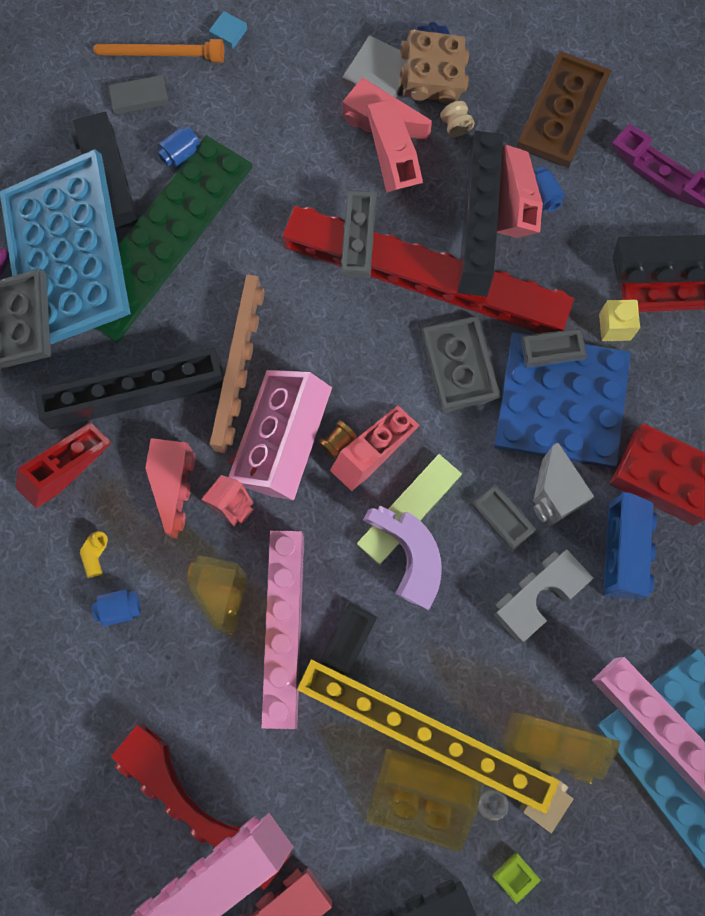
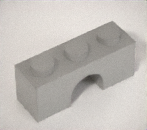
(561, 575)

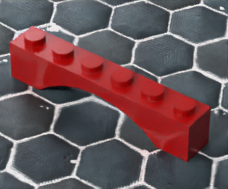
(149, 761)

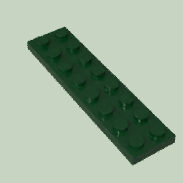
(174, 225)

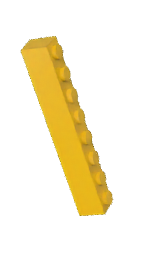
(430, 736)

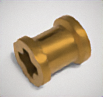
(337, 439)

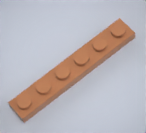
(235, 375)

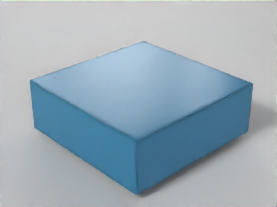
(228, 29)

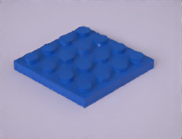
(564, 404)

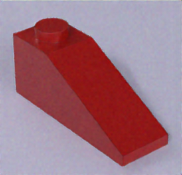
(60, 465)

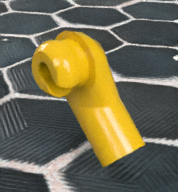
(91, 552)

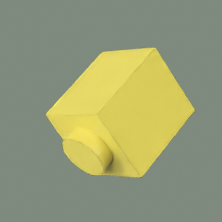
(619, 320)

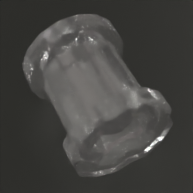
(486, 806)

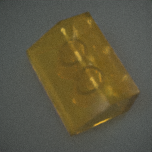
(218, 590)
(558, 747)
(424, 800)

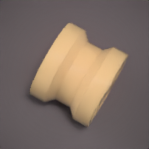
(457, 119)

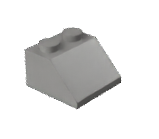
(559, 487)

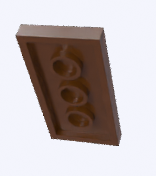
(563, 109)

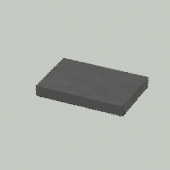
(24, 319)
(460, 364)

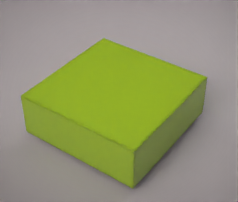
(516, 878)

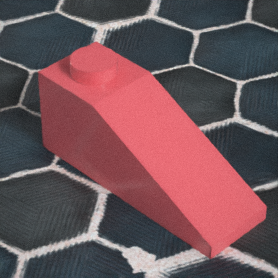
(367, 93)

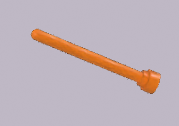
(211, 50)

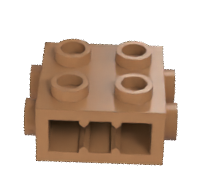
(434, 66)

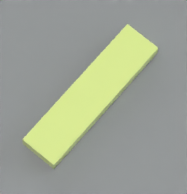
(417, 500)

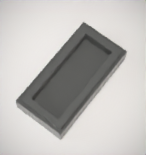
(138, 94)
(553, 348)
(503, 517)

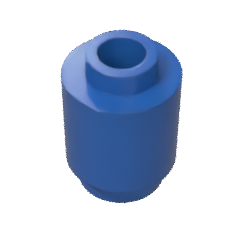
(178, 147)
(549, 189)
(116, 607)

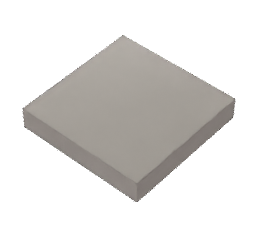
(377, 64)

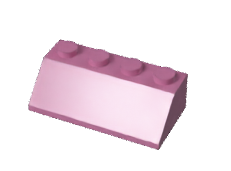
(281, 433)

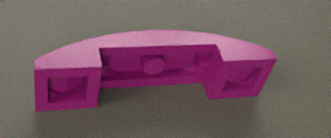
(661, 171)

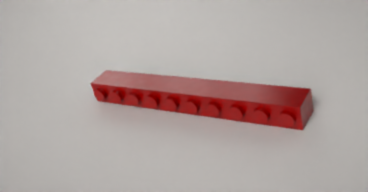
(431, 273)

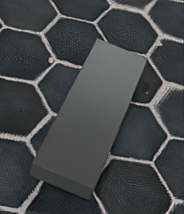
(358, 234)

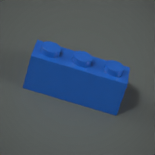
(629, 548)

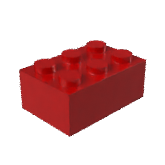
(663, 473)

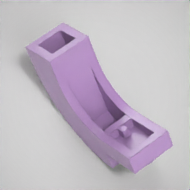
(422, 555)

